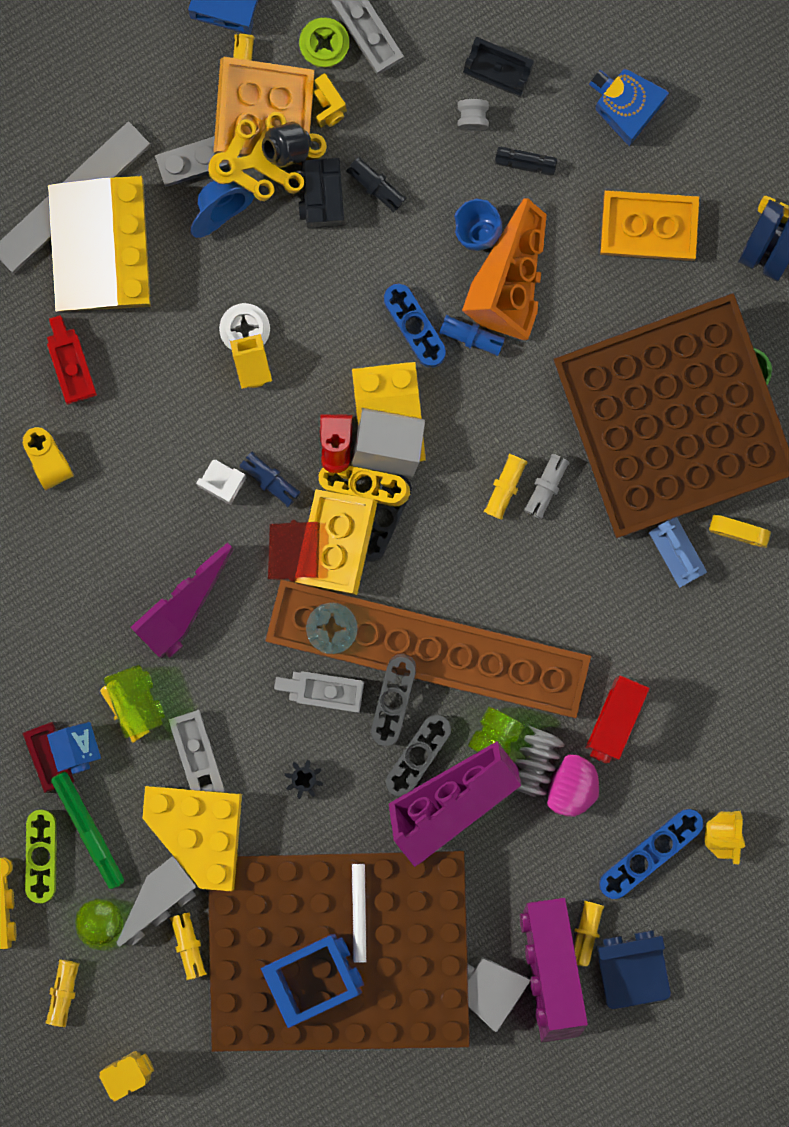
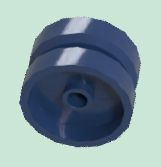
(768, 239)

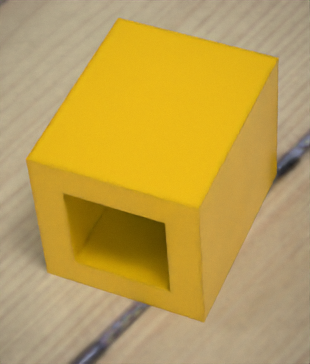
(251, 361)

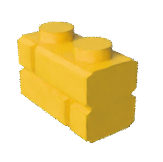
(126, 1075)

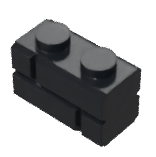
(322, 193)

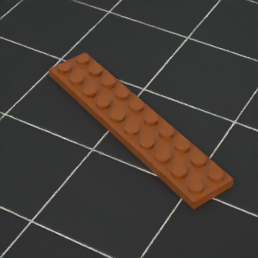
(442, 650)

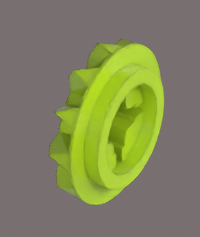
(324, 28)

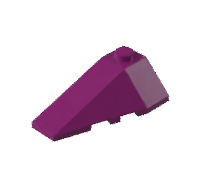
(170, 620)

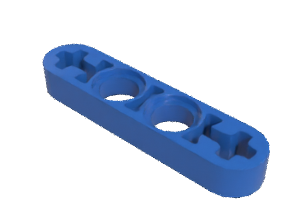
(648, 850)

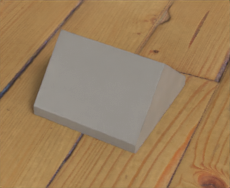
(388, 443)

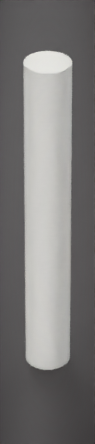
(359, 912)

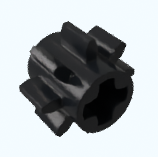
(294, 777)

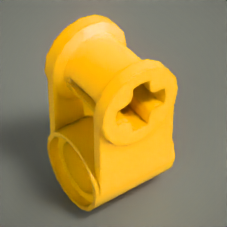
(49, 462)

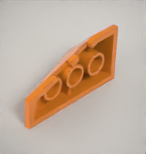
(505, 285)

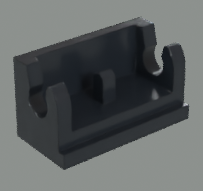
(498, 66)

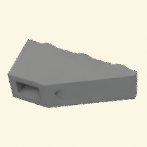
(160, 891)

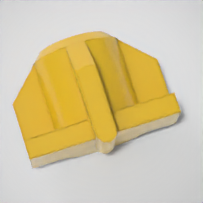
(725, 835)

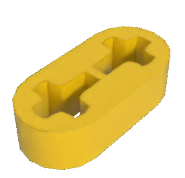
(739, 531)

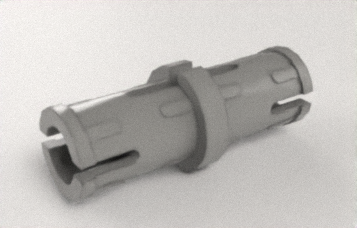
(546, 486)

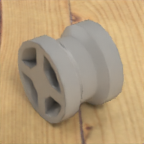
(473, 114)

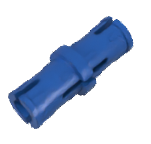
(472, 335)

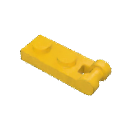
(7, 928)

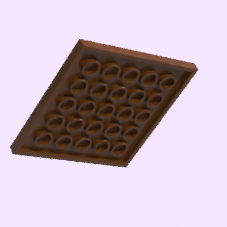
(675, 416)

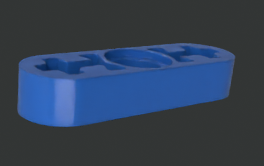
(395, 310)

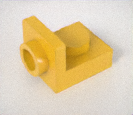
(328, 95)

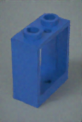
(283, 995)

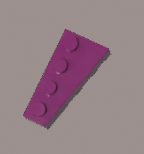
(451, 802)
(554, 970)

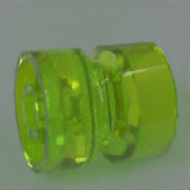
(495, 728)

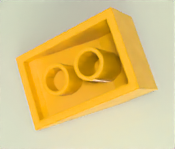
(388, 390)

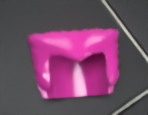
(573, 786)

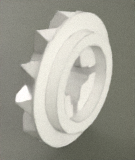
(233, 317)

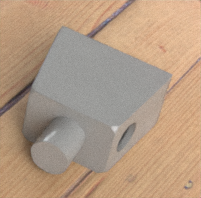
(494, 991)

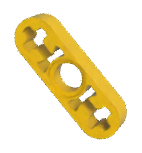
(384, 497)

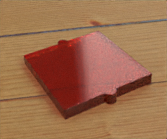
(294, 550)

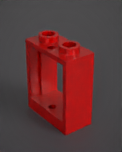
(616, 719)

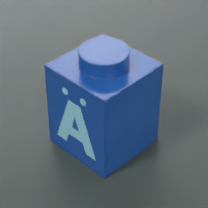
(74, 748)

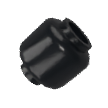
(286, 144)

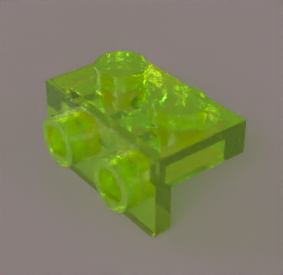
(133, 701)

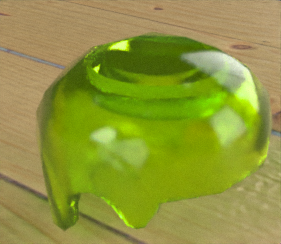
(99, 924)

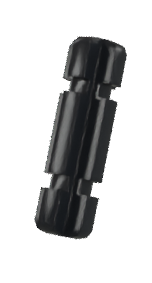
(525, 161)

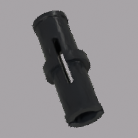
(376, 184)

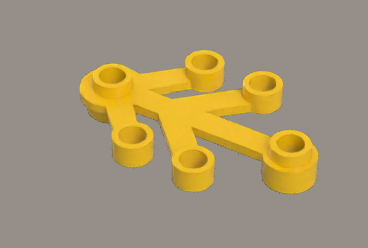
(257, 161)

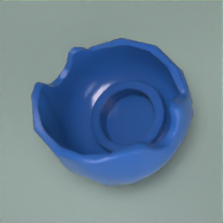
(478, 224)

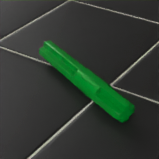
(88, 831)

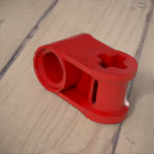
(335, 441)

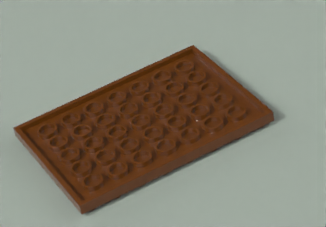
(414, 953)

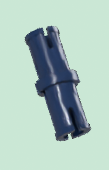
(270, 479)

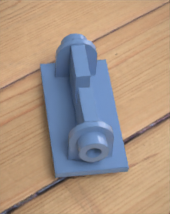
(677, 552)

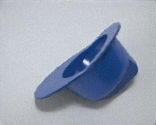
(218, 205)

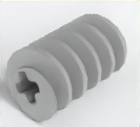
(537, 761)

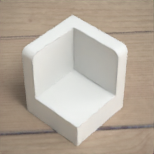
(222, 481)

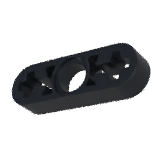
(383, 543)

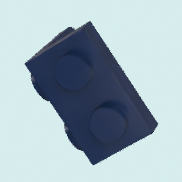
(633, 970)

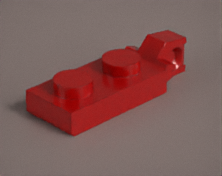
(70, 363)

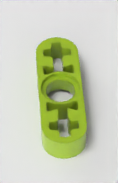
(52, 848)

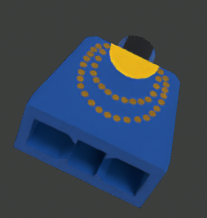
(627, 102)

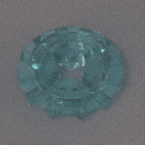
(342, 639)

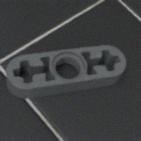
(379, 719)
(438, 740)

